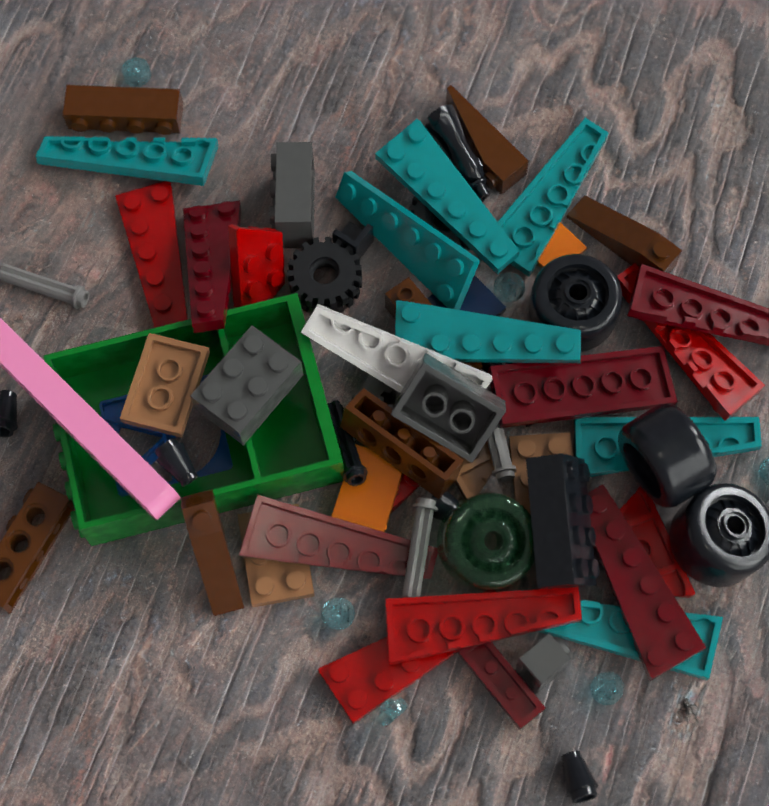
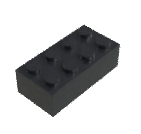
(562, 521)

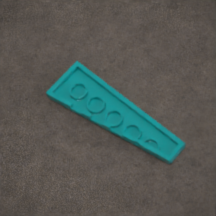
(157, 160)
(434, 180)
(544, 202)
(421, 248)
(485, 337)
(598, 439)
(606, 630)

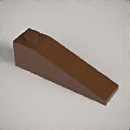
(500, 159)
(624, 235)
(212, 552)

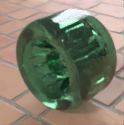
(463, 546)

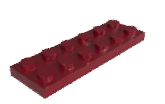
(590, 388)

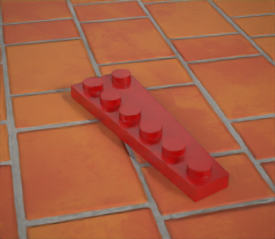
(154, 242)
(453, 622)
(367, 680)

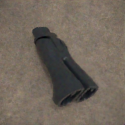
(449, 135)

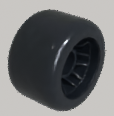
(581, 278)
(667, 455)
(721, 535)

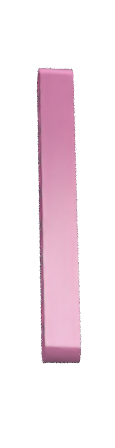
(85, 425)

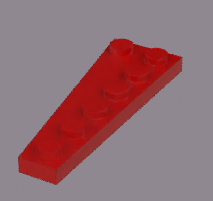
(703, 358)

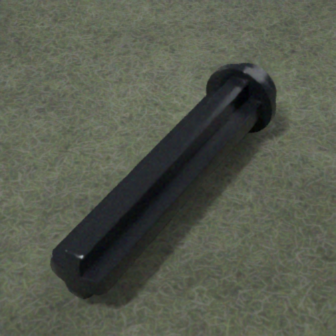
(354, 471)

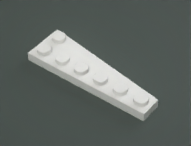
(377, 351)

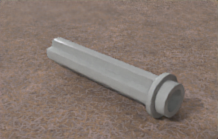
(74, 295)
(500, 454)
(418, 546)

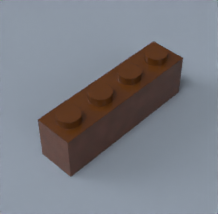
(123, 109)

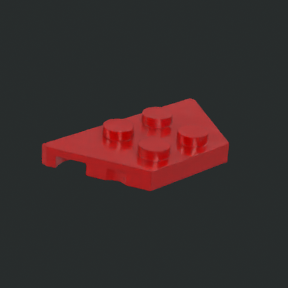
(255, 263)
(649, 529)

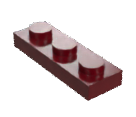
(502, 683)

